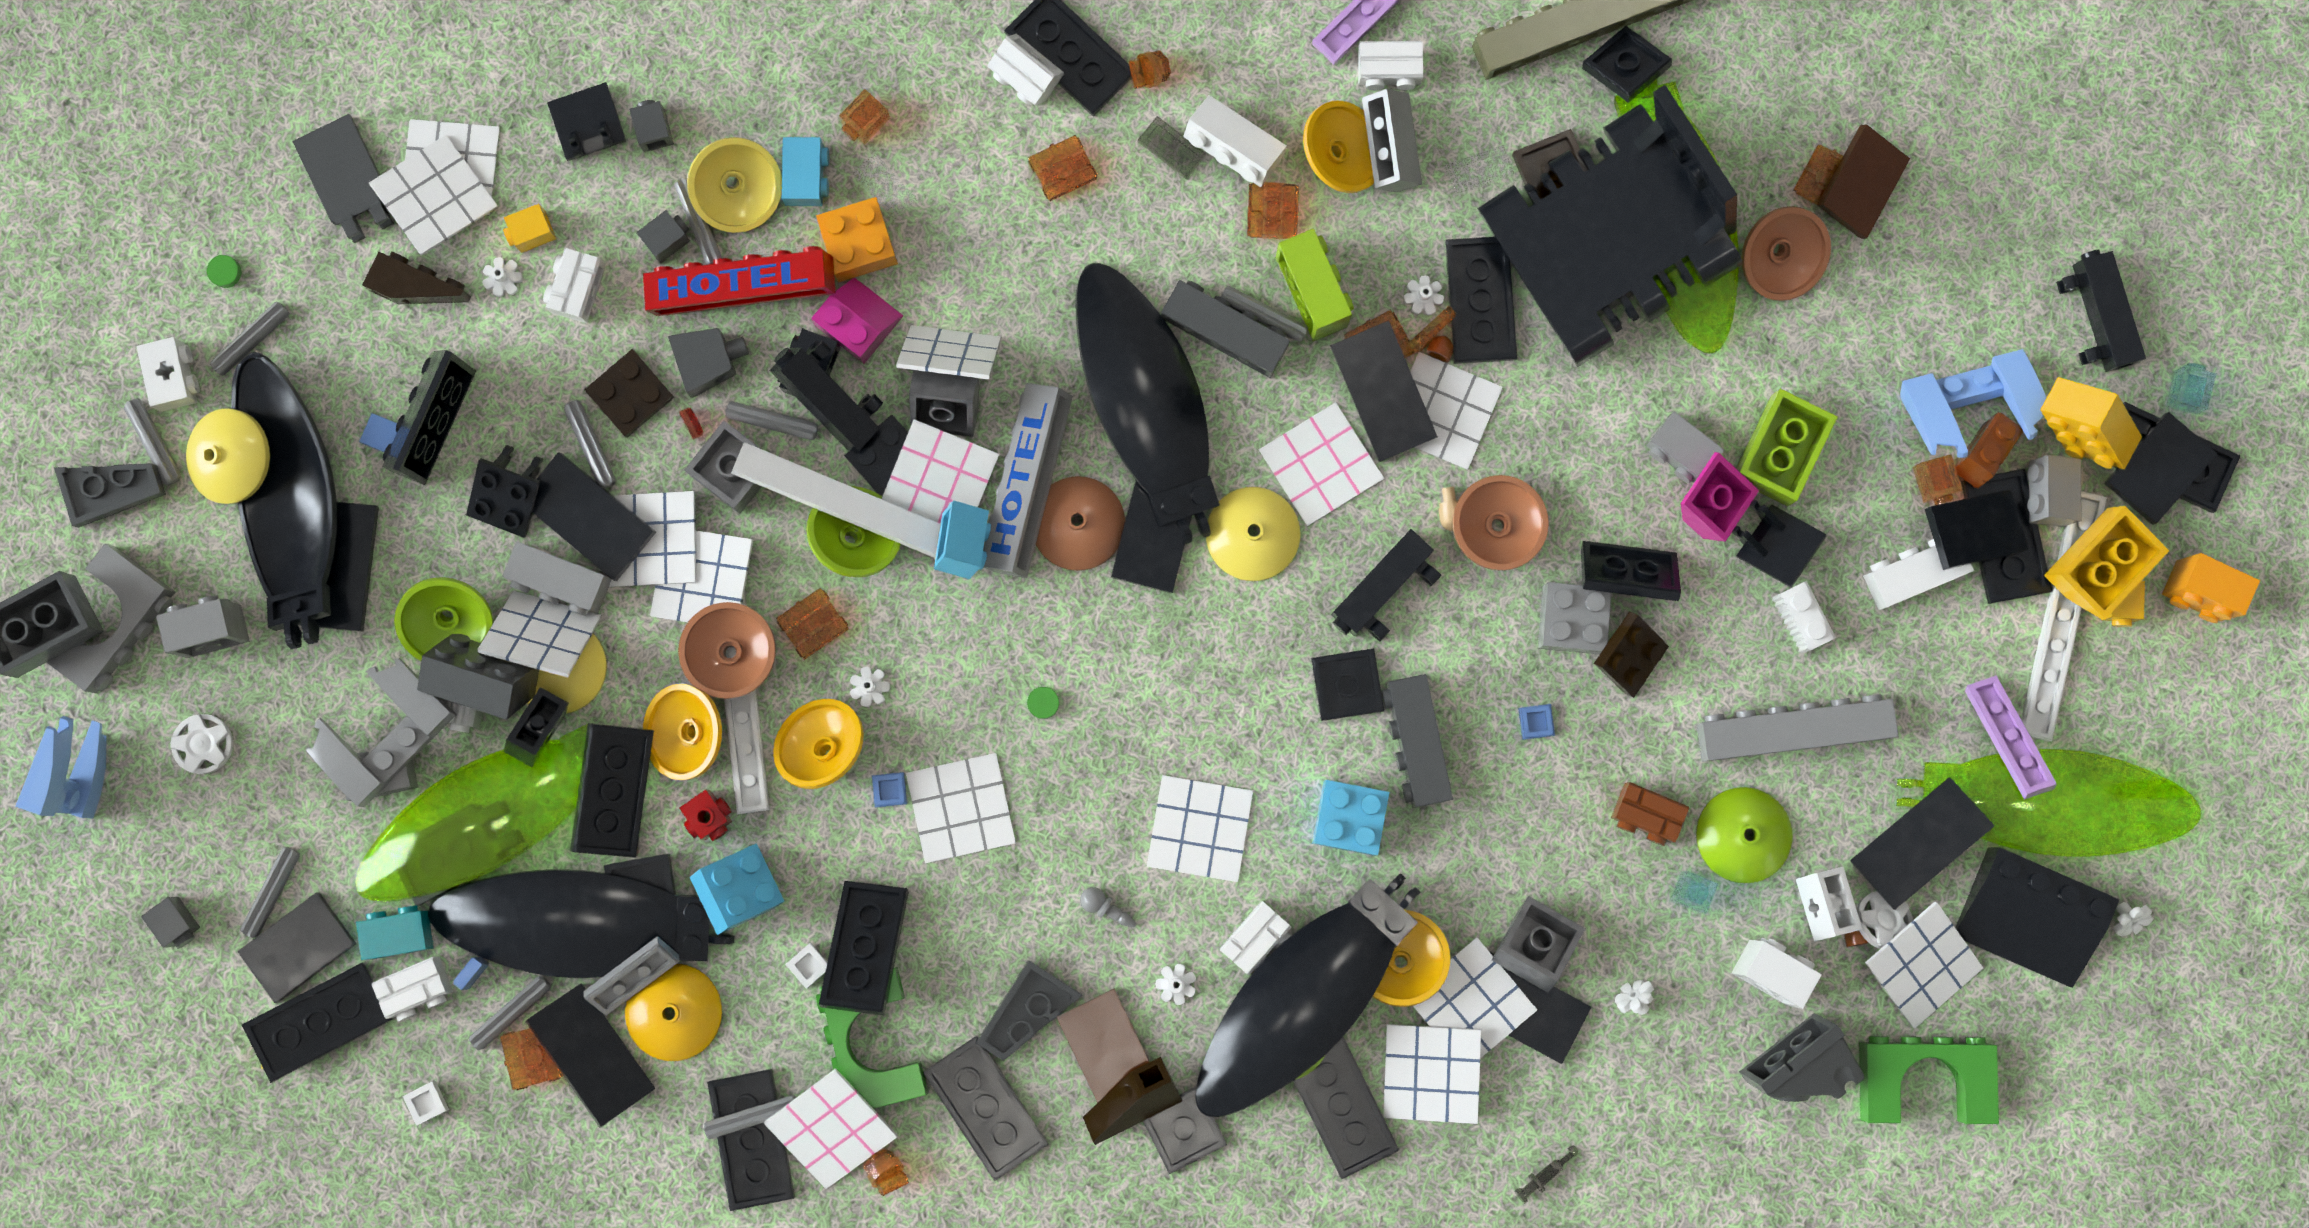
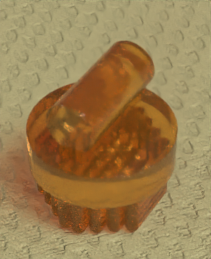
(1149, 69)
(885, 1172)

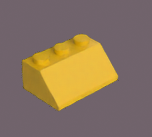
(2107, 562)

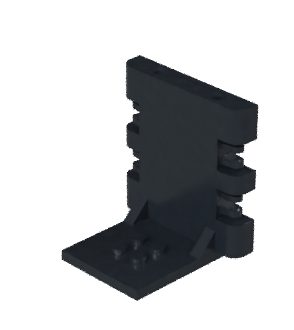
(1619, 226)

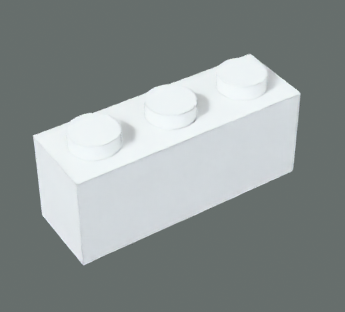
(1234, 141)
(1909, 576)

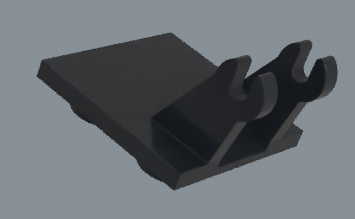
(586, 121)
(504, 496)
(1779, 544)

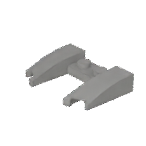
(366, 777)

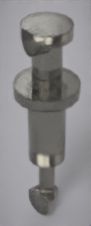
(1545, 1175)

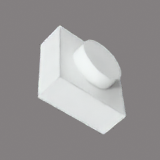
(808, 965)
(425, 1103)

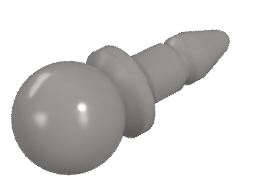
(1094, 901)

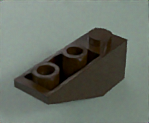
(404, 284)
(1132, 1100)

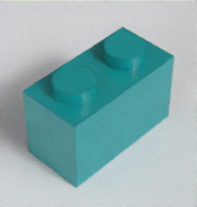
(395, 934)

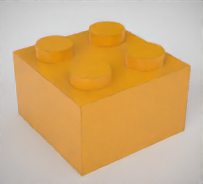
(857, 239)
(2210, 588)

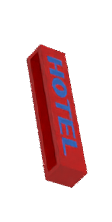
(739, 282)

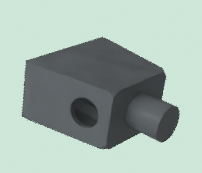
(705, 358)

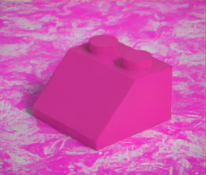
(856, 319)
(1717, 499)

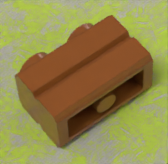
(1988, 450)
(1649, 813)

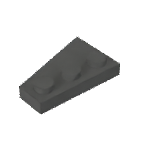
(103, 491)
(1025, 1009)

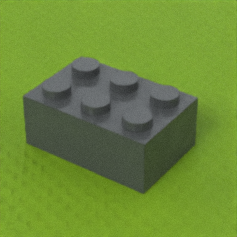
(44, 623)
(476, 680)

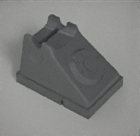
(1805, 1063)

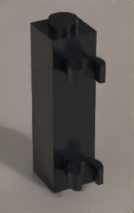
(2107, 311)
(824, 397)
(1381, 583)

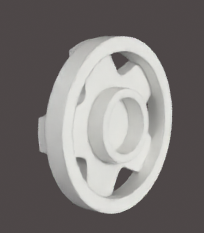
(201, 744)
(1882, 919)

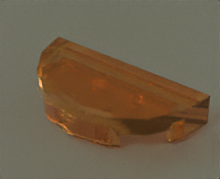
(1424, 338)

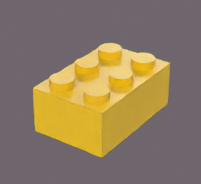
(2091, 423)

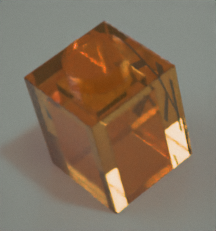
(863, 117)
(1937, 480)

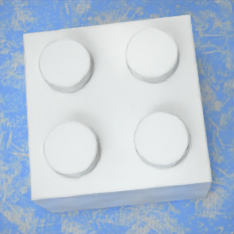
(1776, 973)

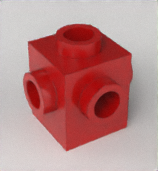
(695, 814)

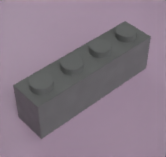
(1225, 328)
(1418, 740)

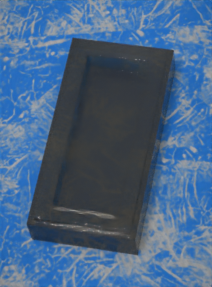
(1171, 147)

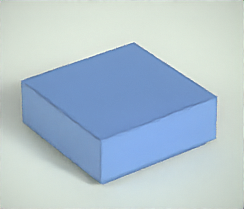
(378, 433)
(1536, 721)
(889, 789)
(470, 973)

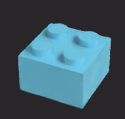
(1350, 817)
(736, 889)

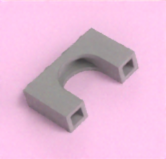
(141, 599)

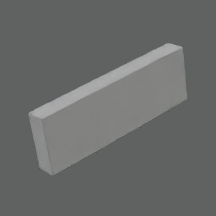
(631, 976)

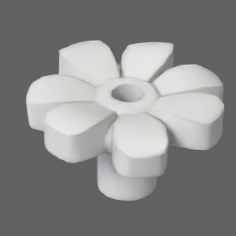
(502, 277)
(1418, 297)
(875, 690)
(2132, 919)
(1179, 976)
(1635, 997)

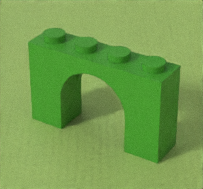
(1970, 1062)
(875, 1086)

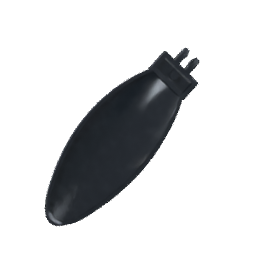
(1145, 396)
(294, 511)
(570, 921)
(1302, 1000)

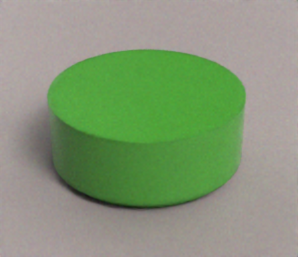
(224, 271)
(1043, 702)

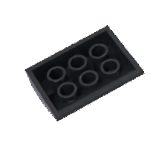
(429, 416)
(2034, 916)

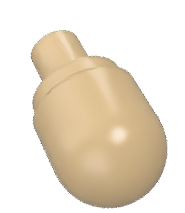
(1447, 508)

